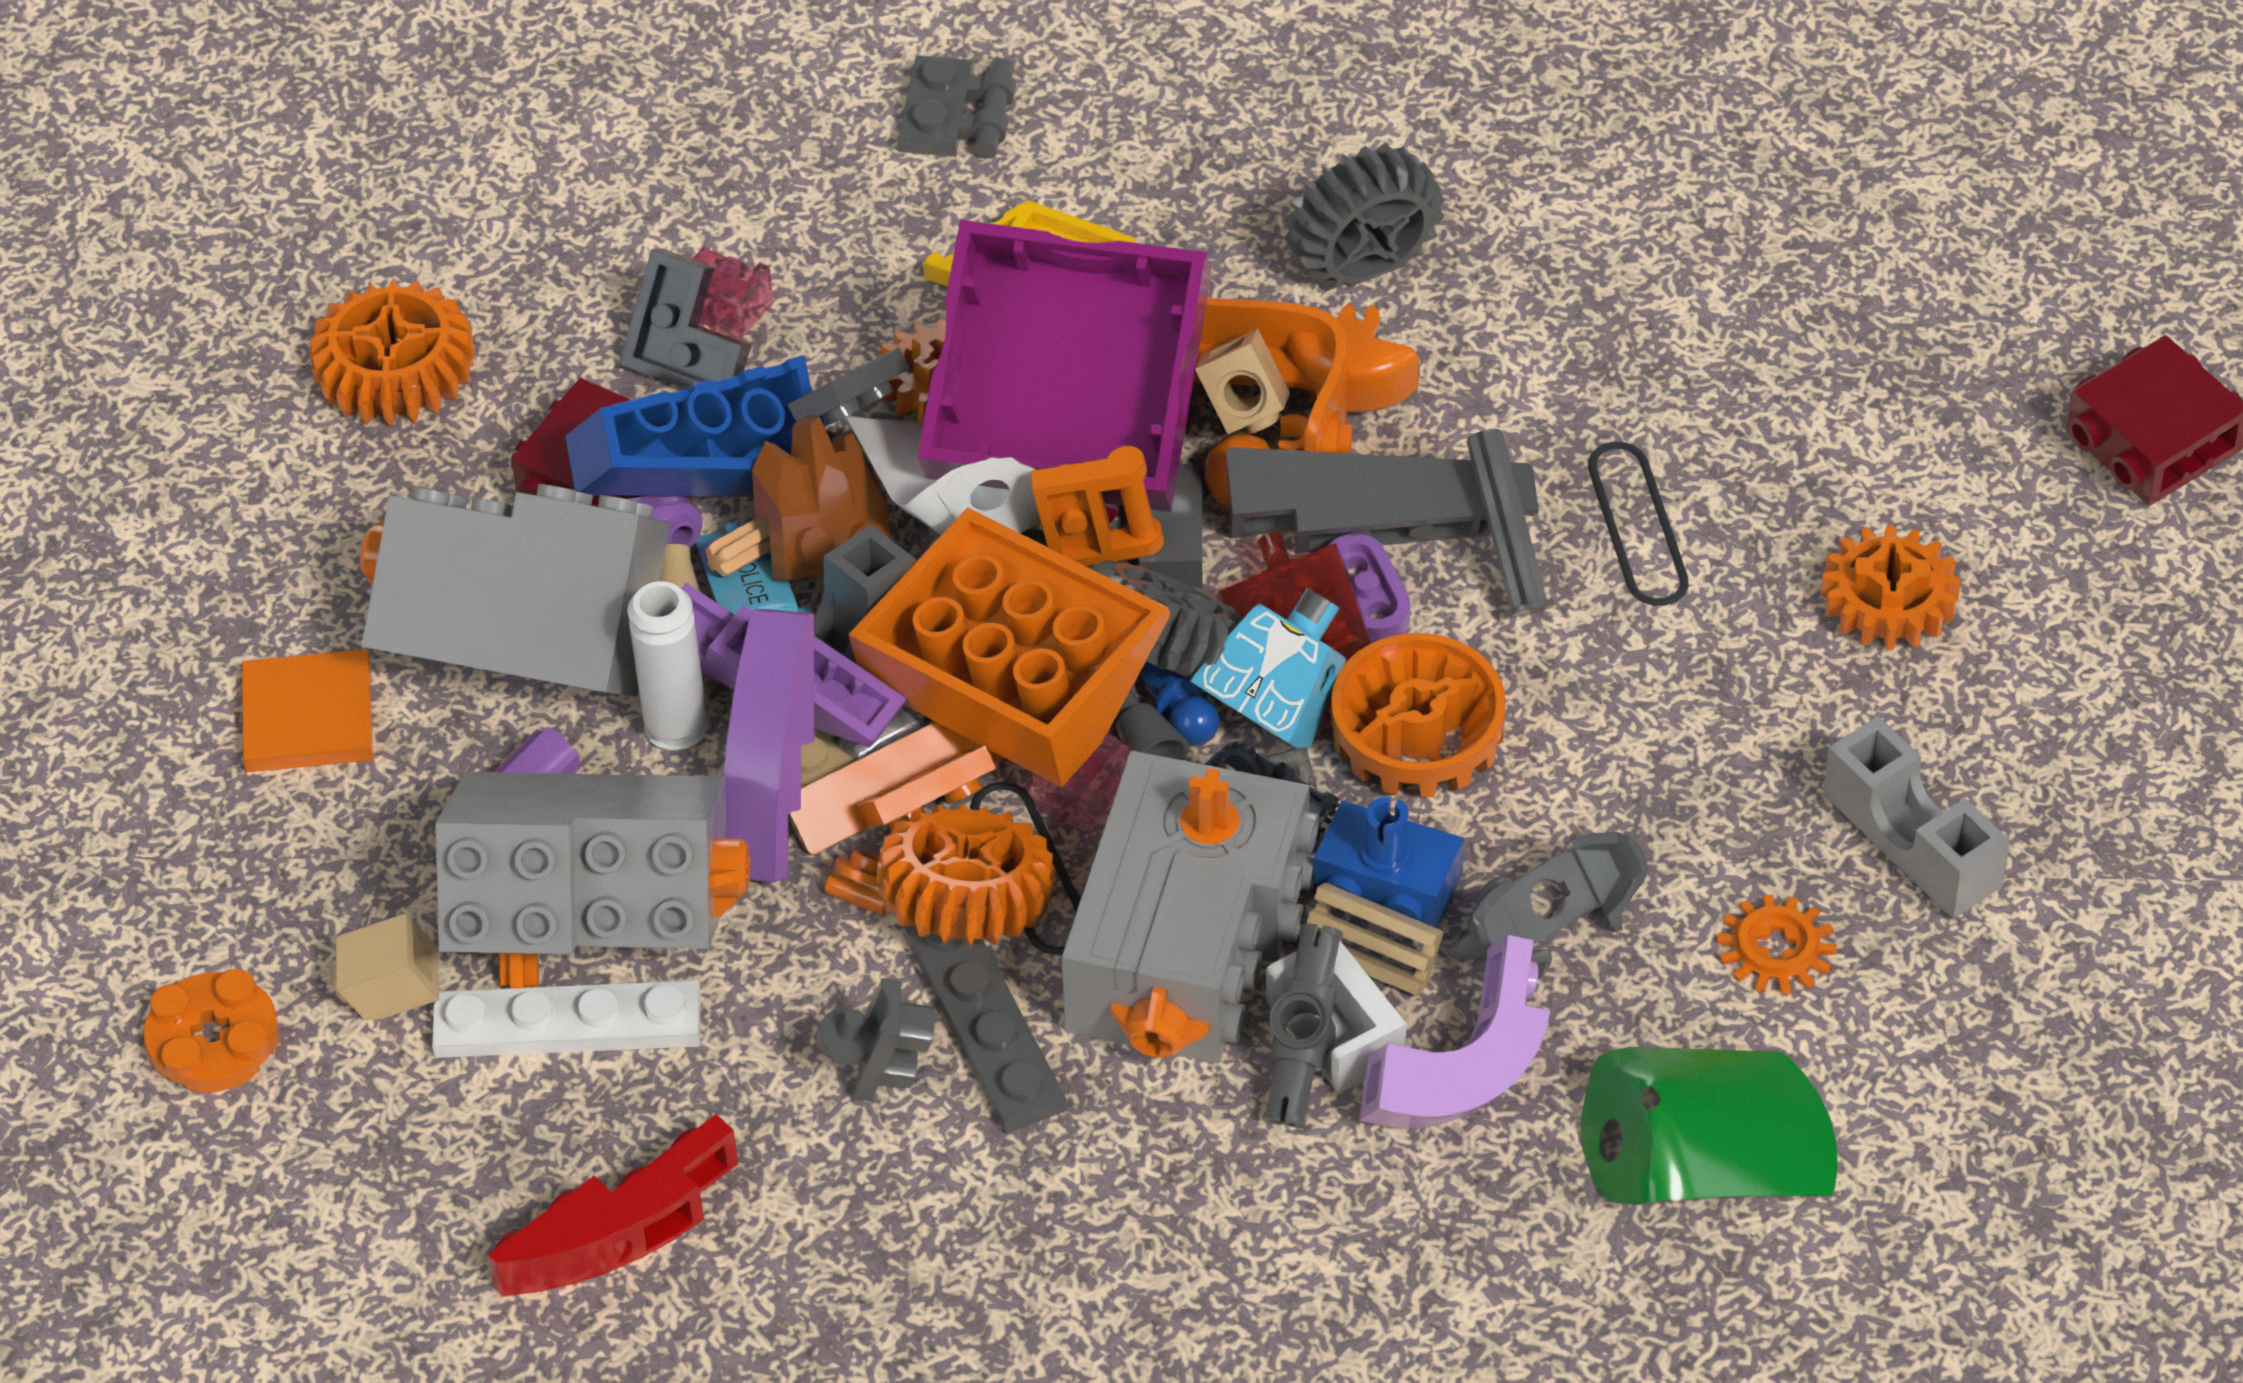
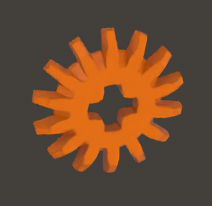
(1796, 929)

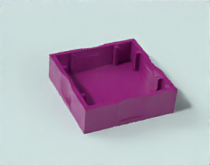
(1065, 354)

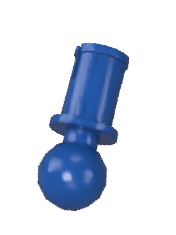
(1181, 703)

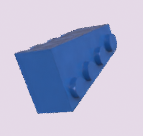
(689, 438)

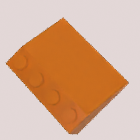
(1010, 645)

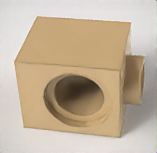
(1247, 357)

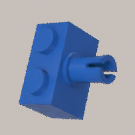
(1390, 859)

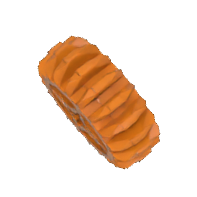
(392, 351)
(965, 874)

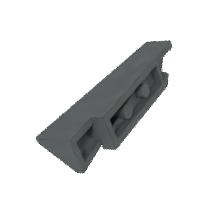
(1358, 495)

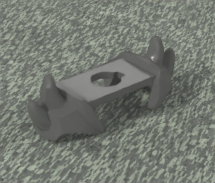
(1593, 872)

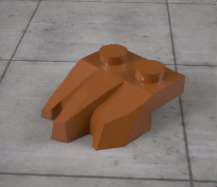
(815, 498)

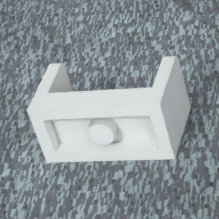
(1360, 1014)

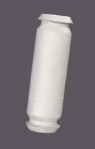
(667, 666)

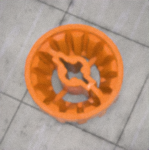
(1403, 701)

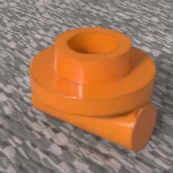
(856, 882)

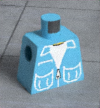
(1278, 669)

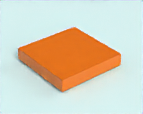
(307, 710)

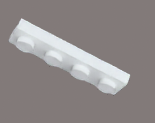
(567, 1019)

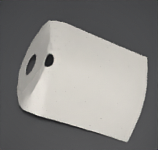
(938, 503)

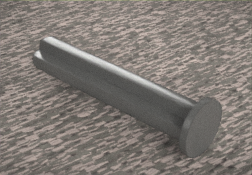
(1507, 524)

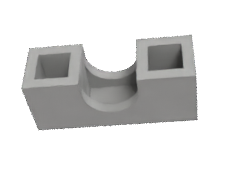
(1878, 787)

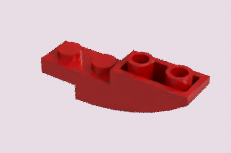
(601, 1230)

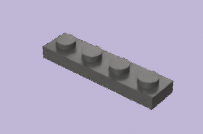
(989, 1029)

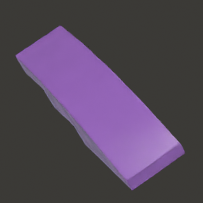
(846, 696)
(765, 735)

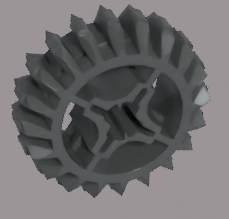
(1364, 217)
(1196, 621)

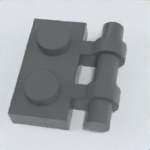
(938, 103)

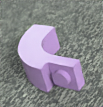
(1432, 1088)

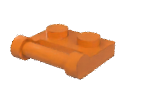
(1076, 515)

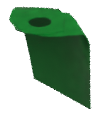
(1720, 1131)

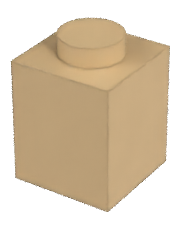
(386, 968)

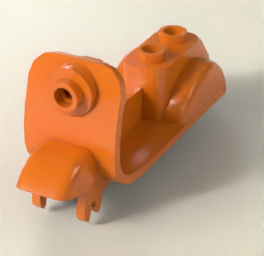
(1322, 356)

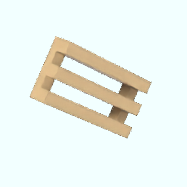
(1375, 967)

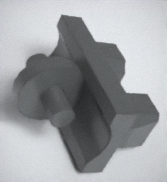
(880, 1042)

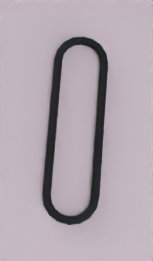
(1615, 537)
(1057, 862)

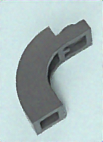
(854, 582)

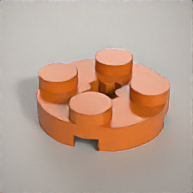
(217, 997)

